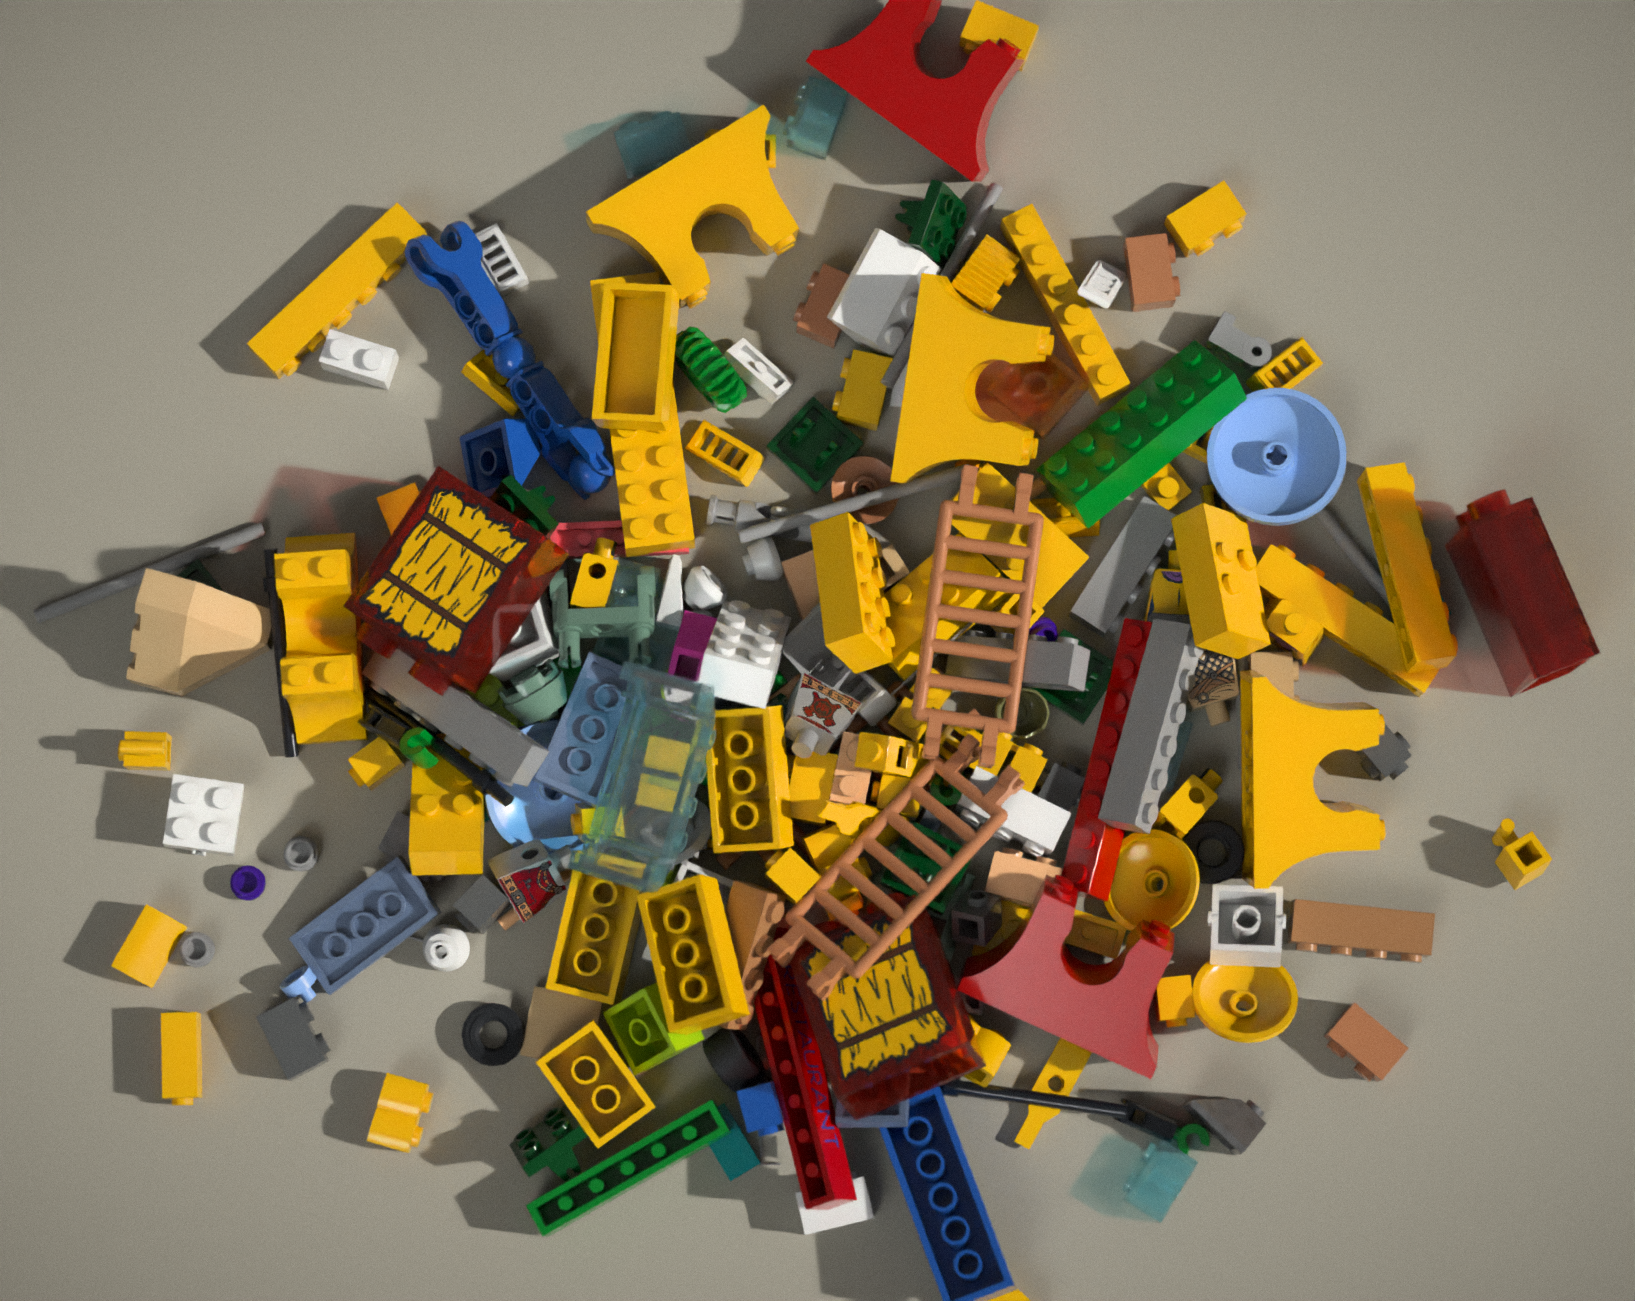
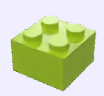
(643, 1030)

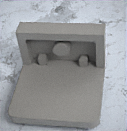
(809, 654)

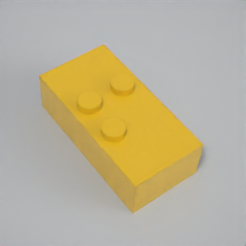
(1058, 554)
(1220, 581)
(909, 600)
(749, 781)
(445, 820)
(595, 939)
(693, 955)

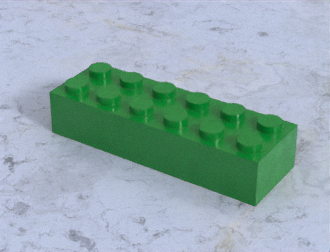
(1141, 433)

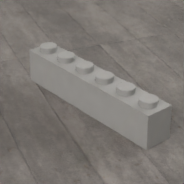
(460, 717)
(1151, 727)

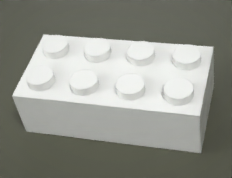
(744, 653)

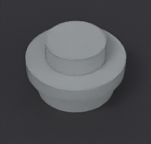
(301, 854)
(196, 949)

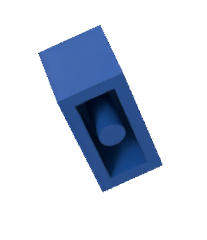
(761, 1109)

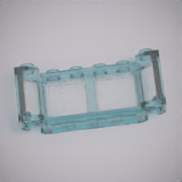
(649, 779)

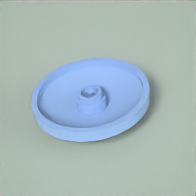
(1277, 457)
(536, 809)

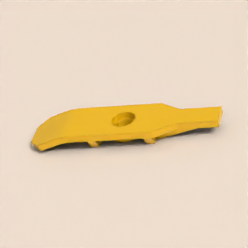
(854, 819)
(1065, 1063)

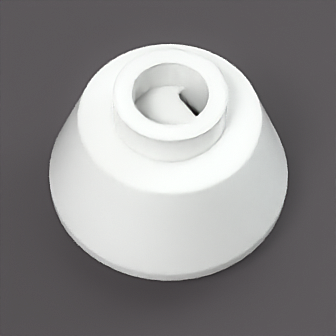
(763, 560)
(703, 589)
(453, 942)

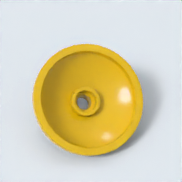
(1140, 866)
(1263, 991)

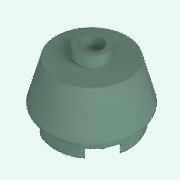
(535, 694)

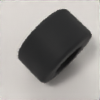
(1229, 839)
(733, 1058)

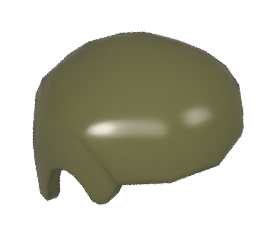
(1032, 713)

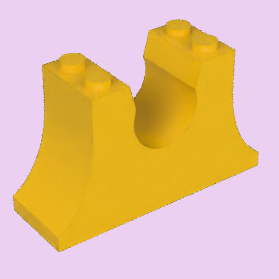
(713, 177)
(939, 400)
(322, 657)
(1279, 755)

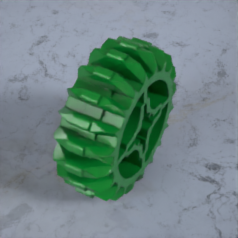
(708, 370)

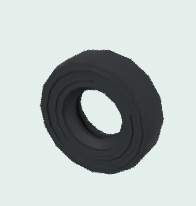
(471, 1034)

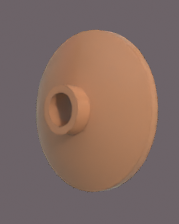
(868, 474)

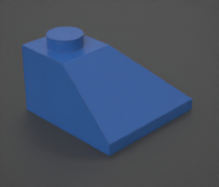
(497, 452)

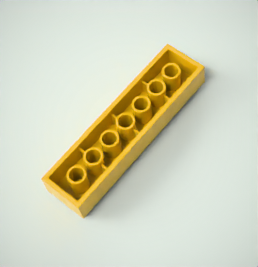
(649, 469)

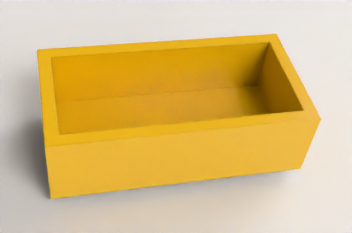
(635, 356)
(852, 593)

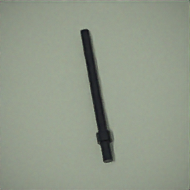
(279, 643)
(481, 779)
(1036, 1098)

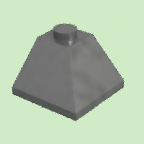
(1229, 1121)

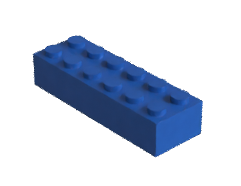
(946, 1203)

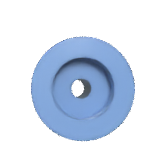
(299, 984)

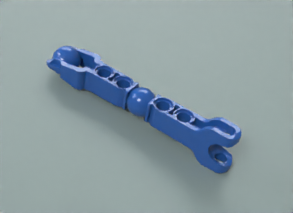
(462, 280)

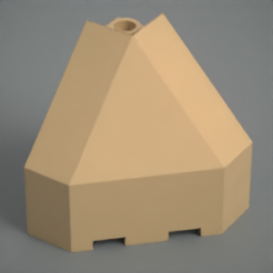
(191, 633)

